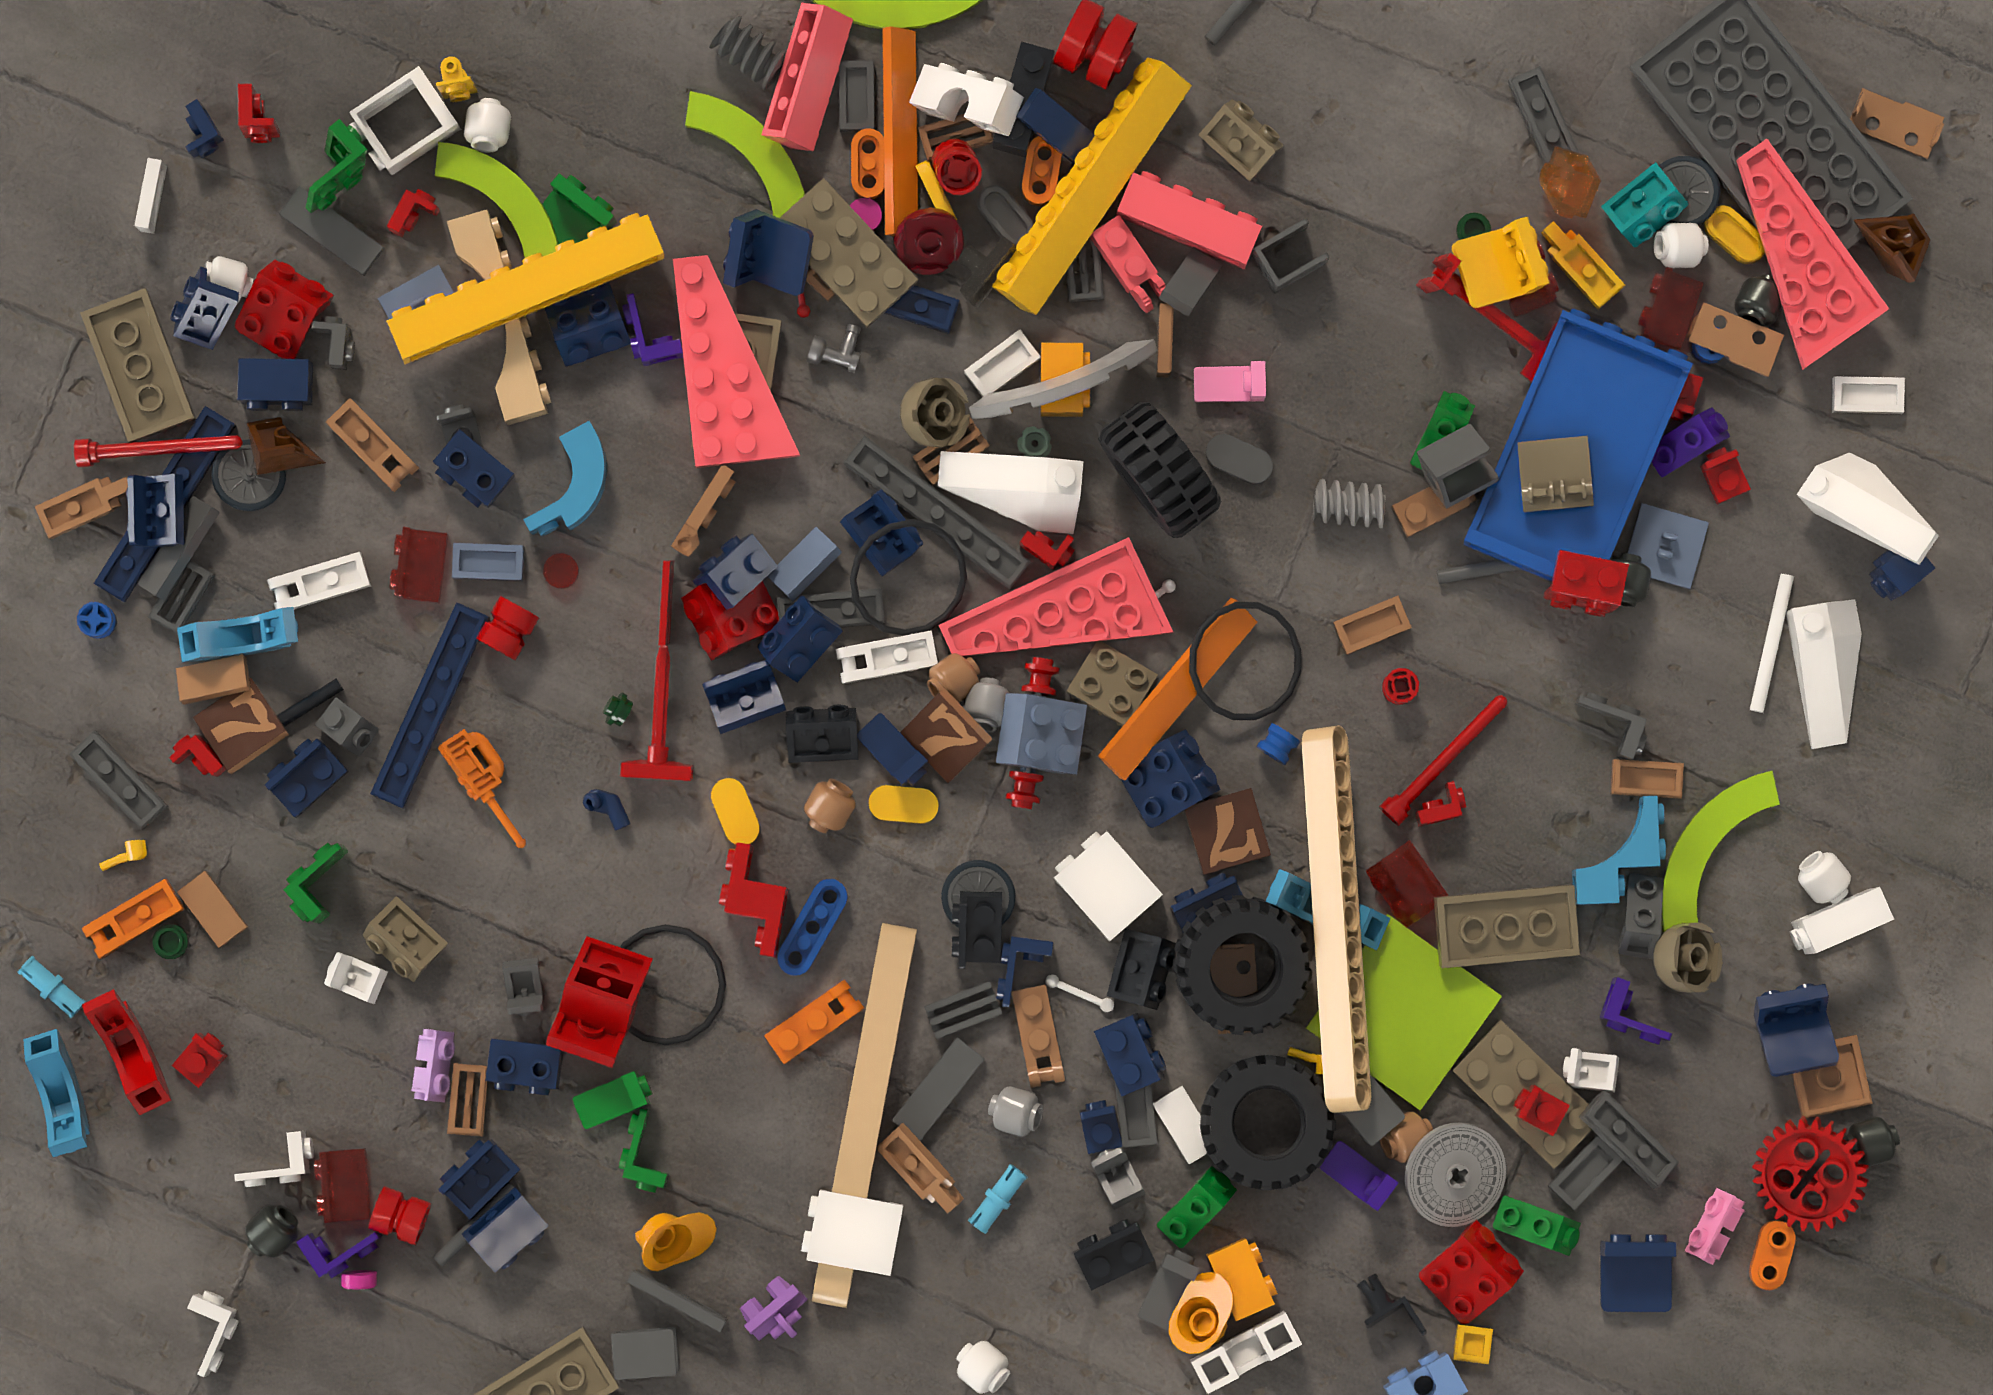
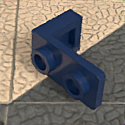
(893, 750)

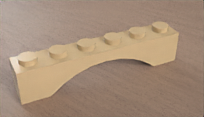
(518, 386)

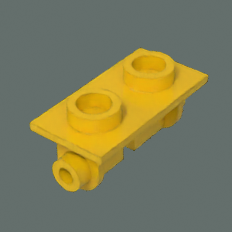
(455, 81)

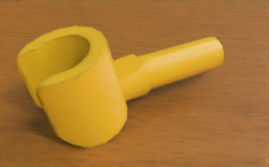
(135, 851)
(1307, 1057)

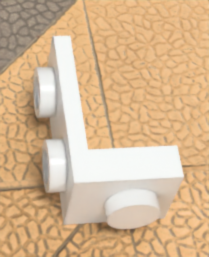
(299, 1150)
(211, 1306)

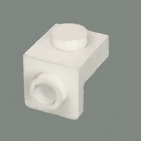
(355, 977)
(1591, 1070)

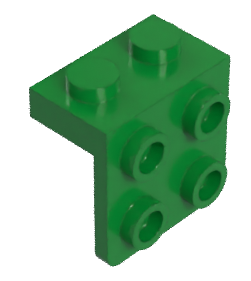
(349, 155)
(575, 212)
(304, 903)

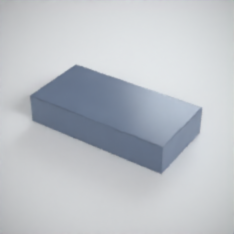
(488, 562)
(804, 564)

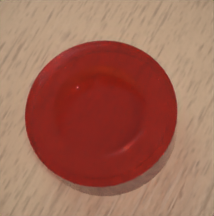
(561, 571)

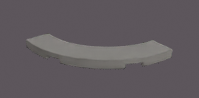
(1065, 385)

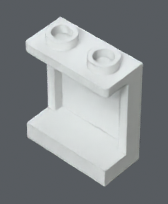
(1106, 884)
(853, 1232)

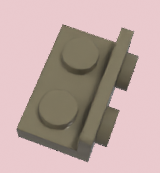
(1241, 138)
(403, 939)

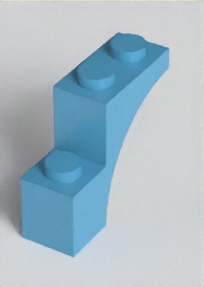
(1641, 850)

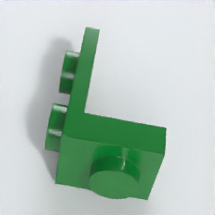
(1450, 415)
(612, 1099)
(646, 1178)
(1197, 1207)
(1537, 1225)

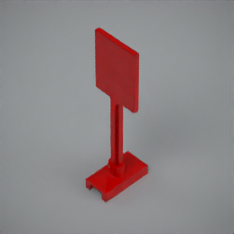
(1451, 282)
(657, 761)

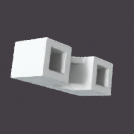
(944, 90)
(1245, 1351)

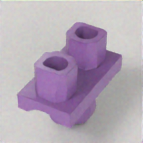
(776, 1316)

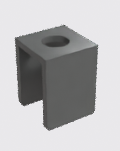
(1259, 251)
(1457, 466)
(1378, 1118)
(645, 1353)

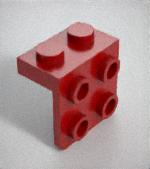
(281, 309)
(1587, 583)
(725, 629)
(1471, 1273)

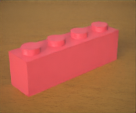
(807, 77)
(1189, 220)

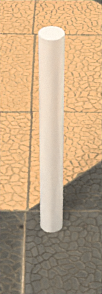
(1771, 643)

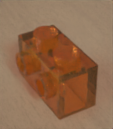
(1569, 183)

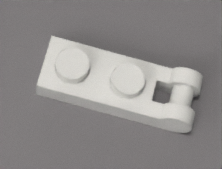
(321, 581)
(888, 656)

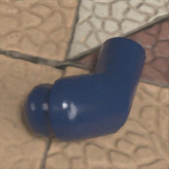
(609, 804)

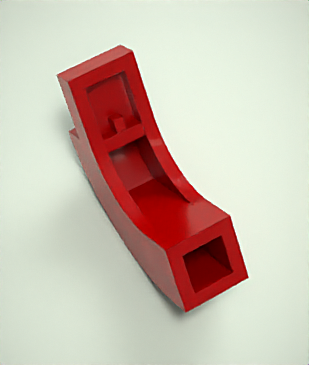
(130, 1051)

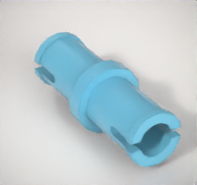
(51, 987)
(997, 1198)

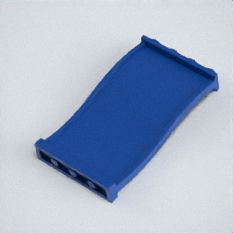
(1593, 387)

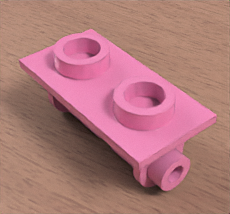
(1720, 1212)

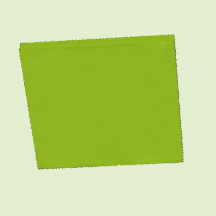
(1416, 1013)

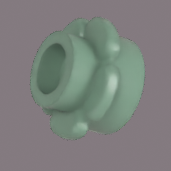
(1031, 434)

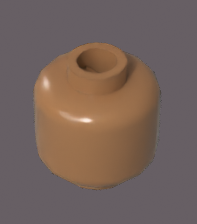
(955, 675)
(829, 806)
(1405, 1136)

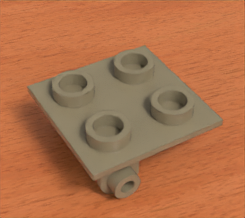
(1555, 474)
(1111, 683)

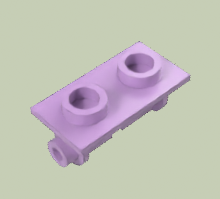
(436, 1049)

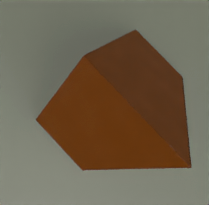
(1897, 243)
(278, 448)

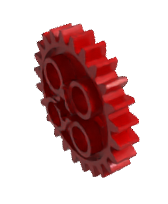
(1835, 1193)

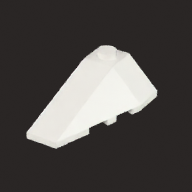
(1025, 488)
(1868, 504)
(1826, 659)

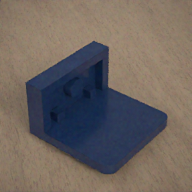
(768, 252)
(587, 325)
(1170, 779)
(1795, 1029)
(1636, 1273)

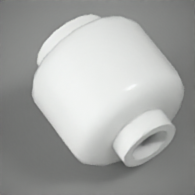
(487, 125)
(1680, 245)
(229, 274)
(1824, 877)
(982, 1367)

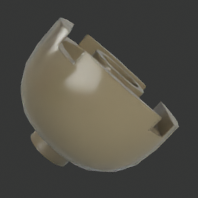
(935, 412)
(1688, 957)

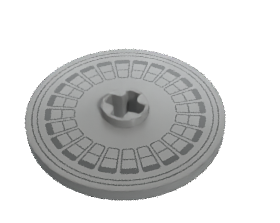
(1430, 1175)

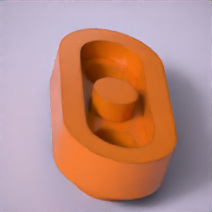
(867, 165)
(1040, 172)
(1773, 1255)

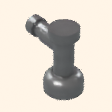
(845, 356)

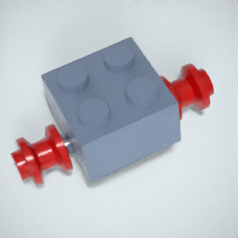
(1039, 733)

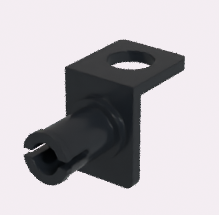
(1384, 1305)

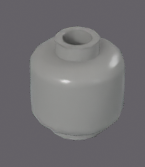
(986, 703)
(1015, 1111)

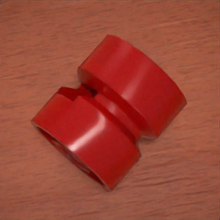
(956, 167)
(507, 628)
(399, 1215)

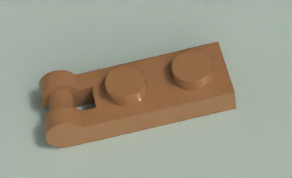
(370, 443)
(1037, 1034)

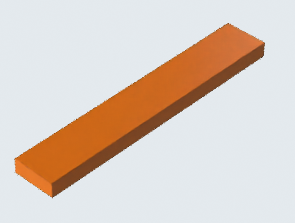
(899, 126)
(1175, 693)

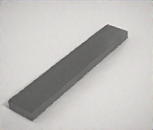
(931, 506)

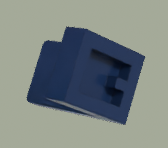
(1032, 950)

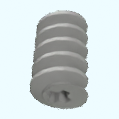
(1349, 503)

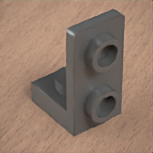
(1642, 916)

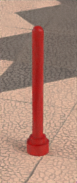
(89, 452)
(1398, 806)

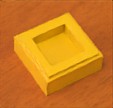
(1472, 1344)

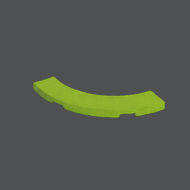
(899, 13)
(744, 134)
(505, 189)
(1701, 838)

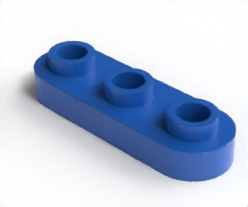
(814, 910)

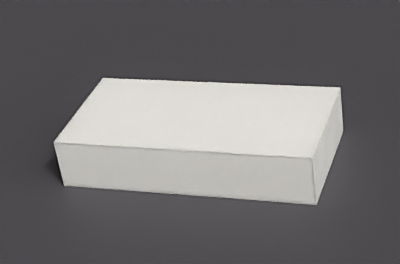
(150, 195)
(1002, 364)
(1868, 395)
(1182, 1123)

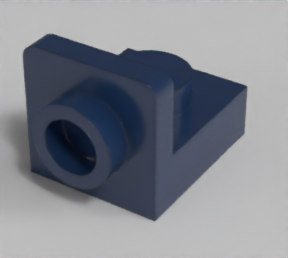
(201, 123)
(1100, 1127)

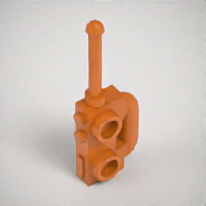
(476, 779)

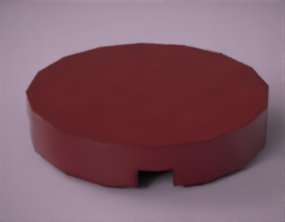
(928, 241)

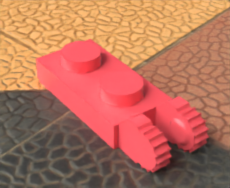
(1127, 260)

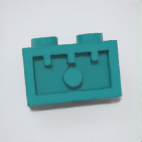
(1645, 205)

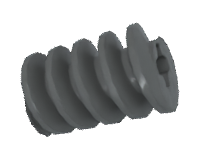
(749, 51)

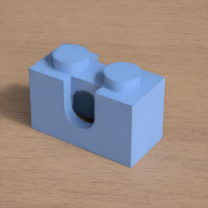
(1438, 1367)

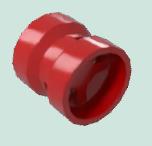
(1395, 686)

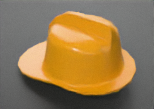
(674, 1239)
(1201, 1313)

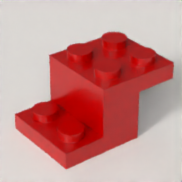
(754, 899)
(599, 1001)

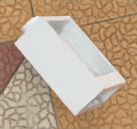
(387, 96)
(1841, 921)

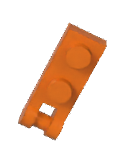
(134, 917)
(812, 1022)

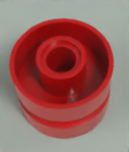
(1105, 48)

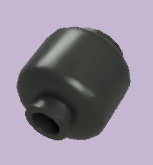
(1759, 300)
(1636, 581)
(1874, 1139)
(271, 1231)

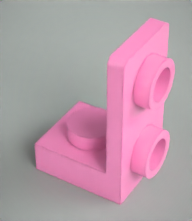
(1230, 383)

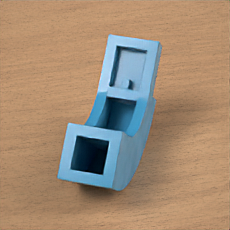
(586, 486)
(238, 636)
(1295, 898)
(58, 1091)

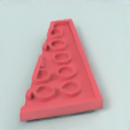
(1817, 278)
(726, 391)
(1081, 603)

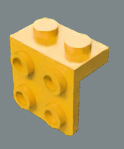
(1501, 264)

